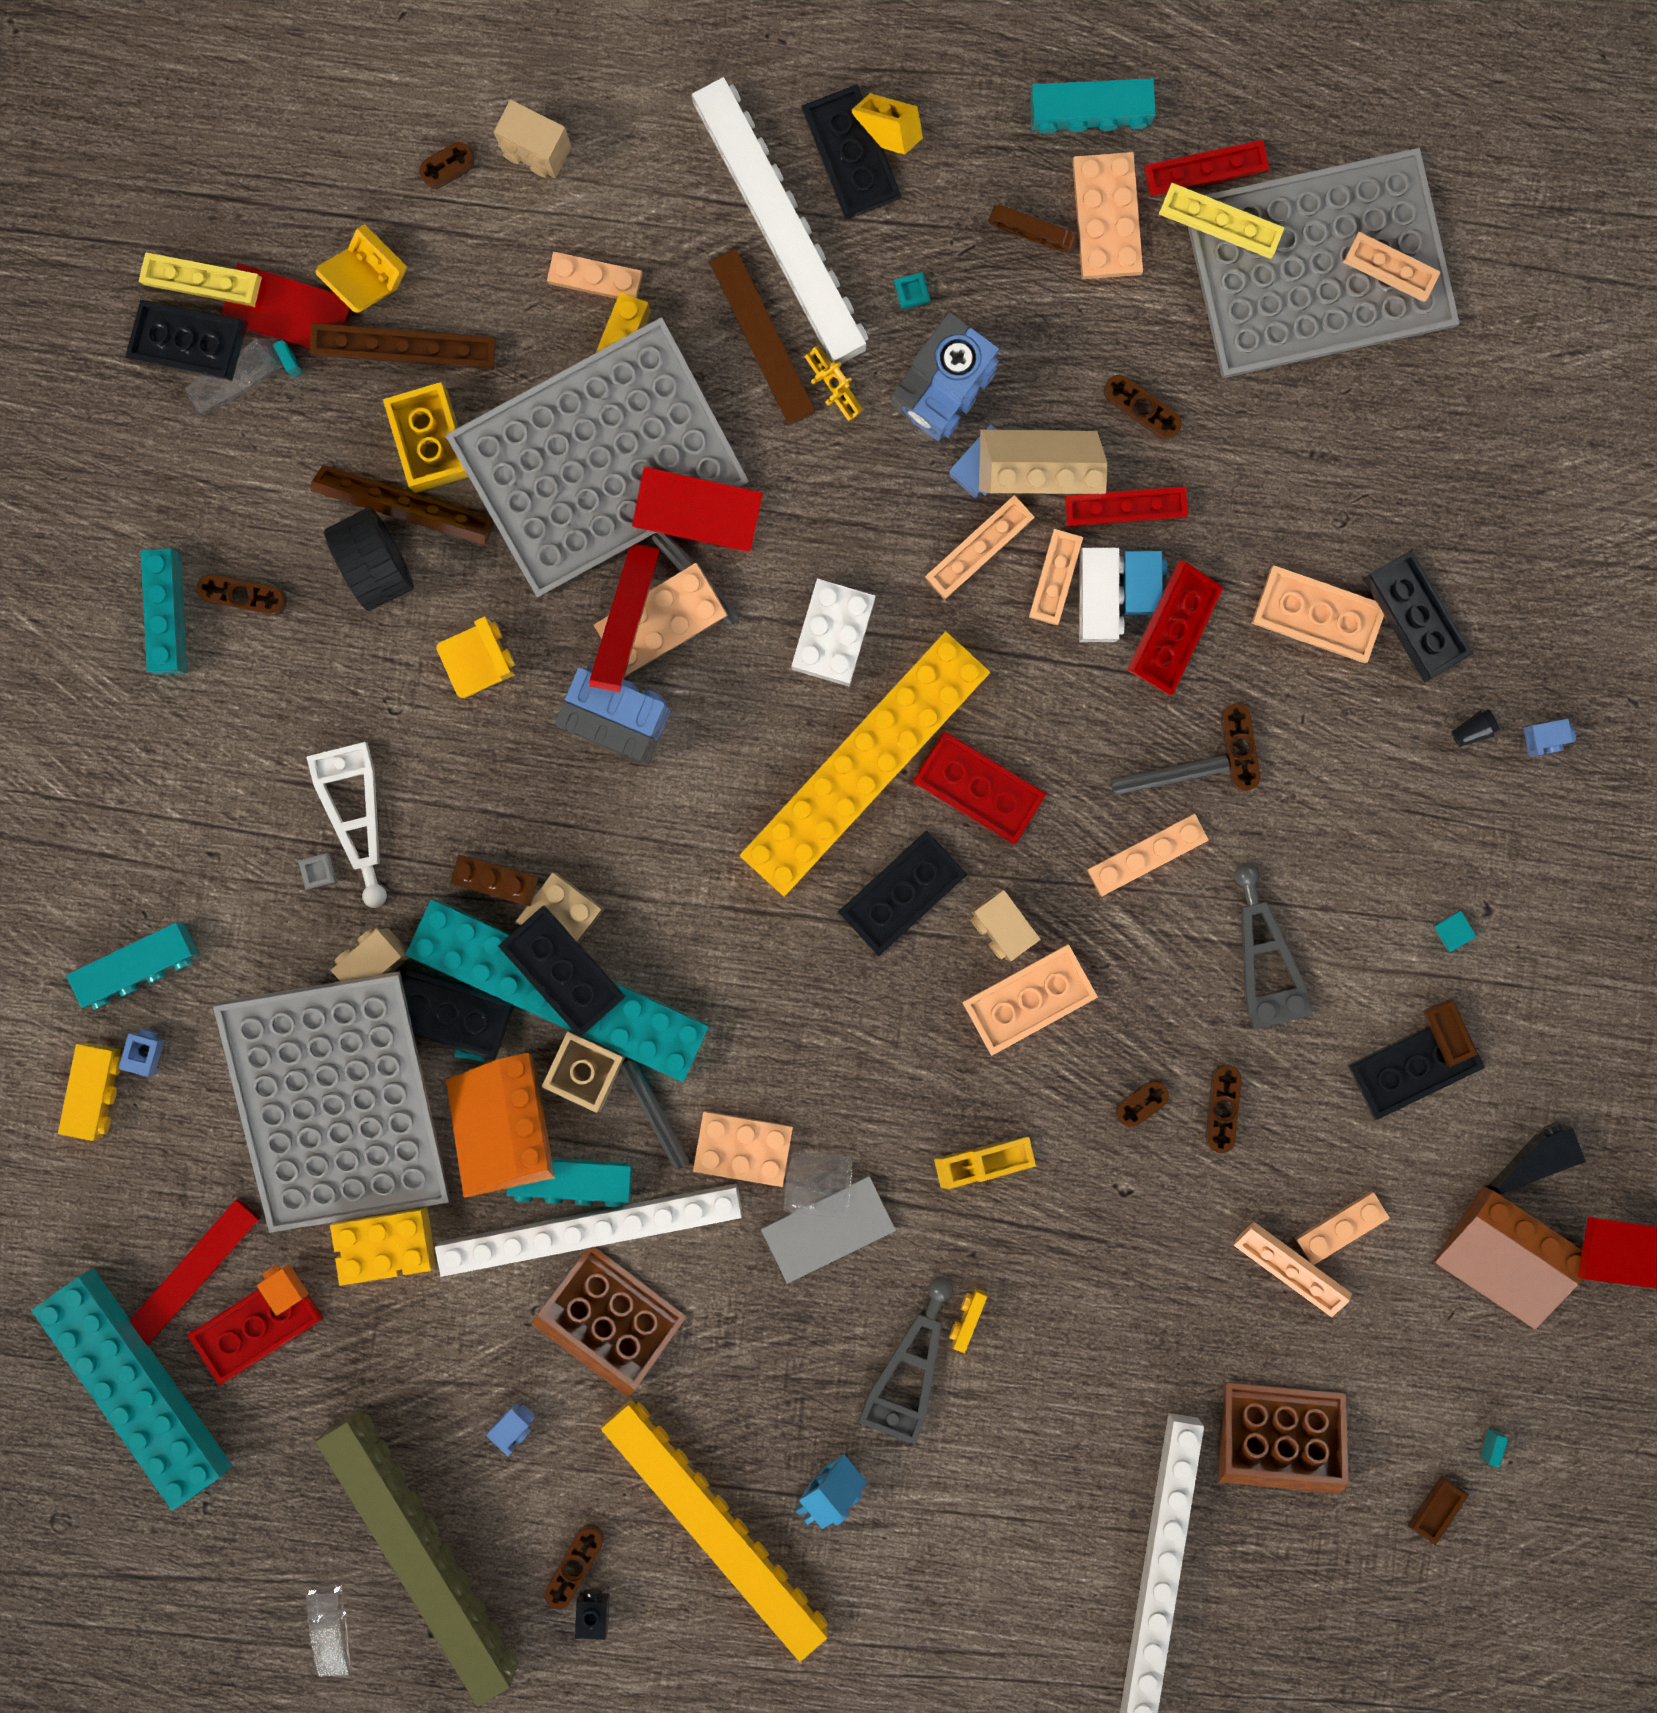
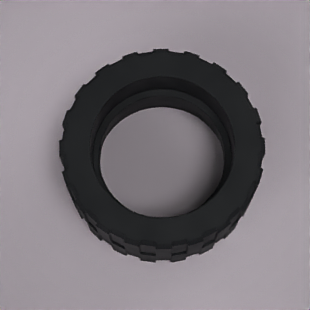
(368, 559)

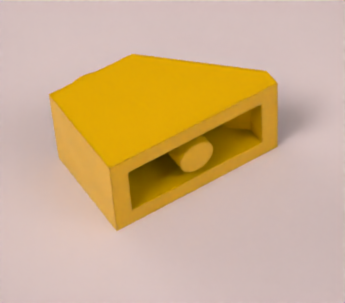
(890, 122)

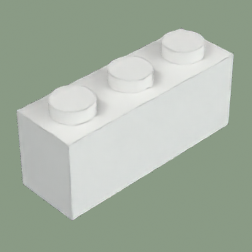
(1100, 595)

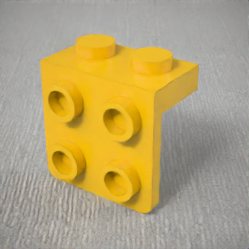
(363, 271)
(476, 658)

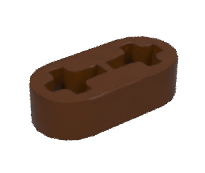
(441, 160)
(1147, 1109)

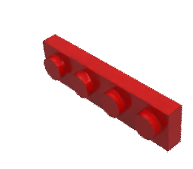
(1207, 168)
(1126, 506)

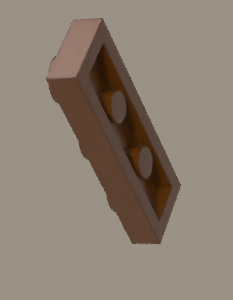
(494, 880)

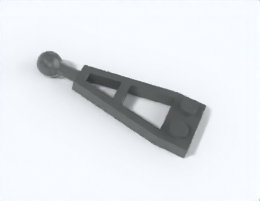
(1278, 1005)
(889, 1415)

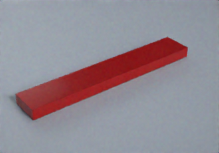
(624, 618)
(193, 1270)

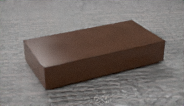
(1450, 1032)
(1438, 1510)

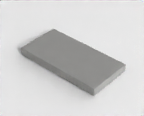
(810, 1241)

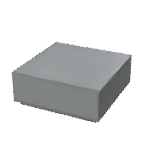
(317, 871)

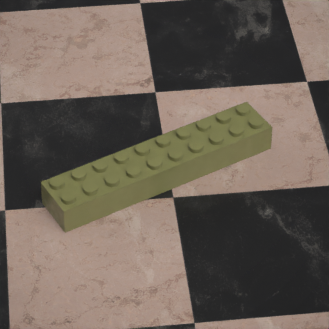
(419, 1556)

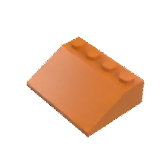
(499, 1126)

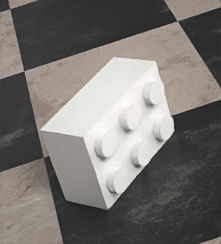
(833, 632)

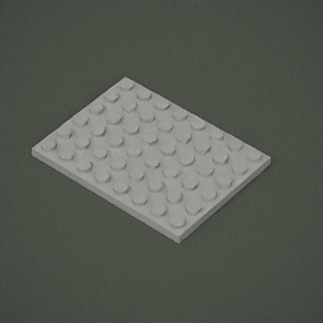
(1306, 296)
(571, 453)
(332, 1101)

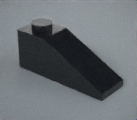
(1541, 1157)

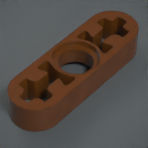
(1031, 228)
(1155, 404)
(218, 598)
(1228, 726)
(1234, 1087)
(571, 1589)

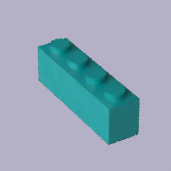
(1092, 105)
(163, 612)
(132, 965)
(582, 1182)

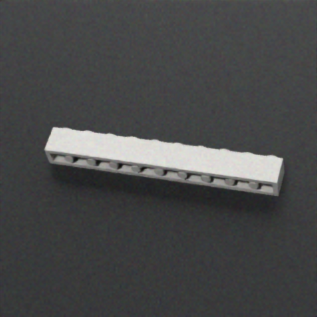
(779, 222)
(588, 1230)
(1162, 1564)

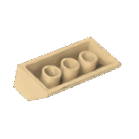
(1042, 462)

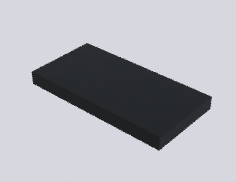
(850, 154)
(186, 340)
(1417, 616)
(902, 893)
(562, 971)
(455, 1014)
(1406, 1072)

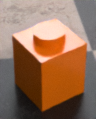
(281, 1288)

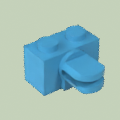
(831, 1493)

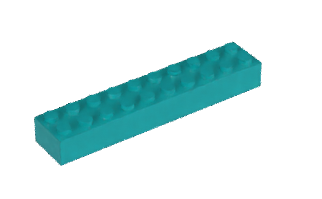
(634, 1027)

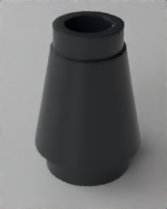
(1476, 728)

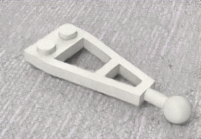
(340, 765)

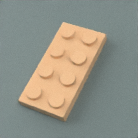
(1107, 215)
(1318, 614)
(672, 616)
(1029, 999)

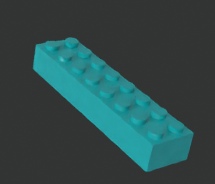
(132, 1389)

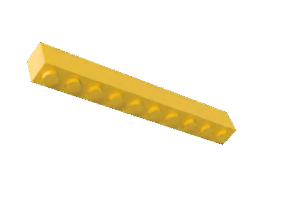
(715, 1529)

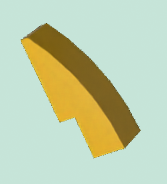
(984, 1162)

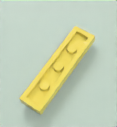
(1221, 220)
(200, 279)

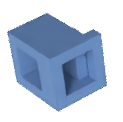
(1548, 736)
(134, 1060)
(511, 1427)

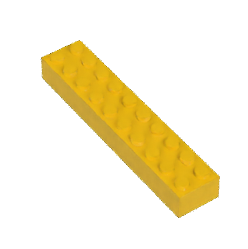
(864, 764)

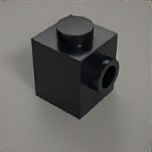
(592, 1615)

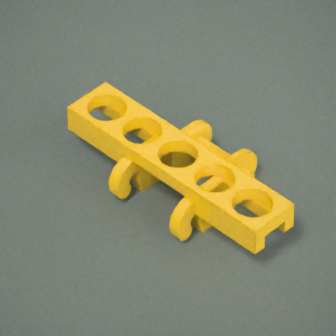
(832, 370)

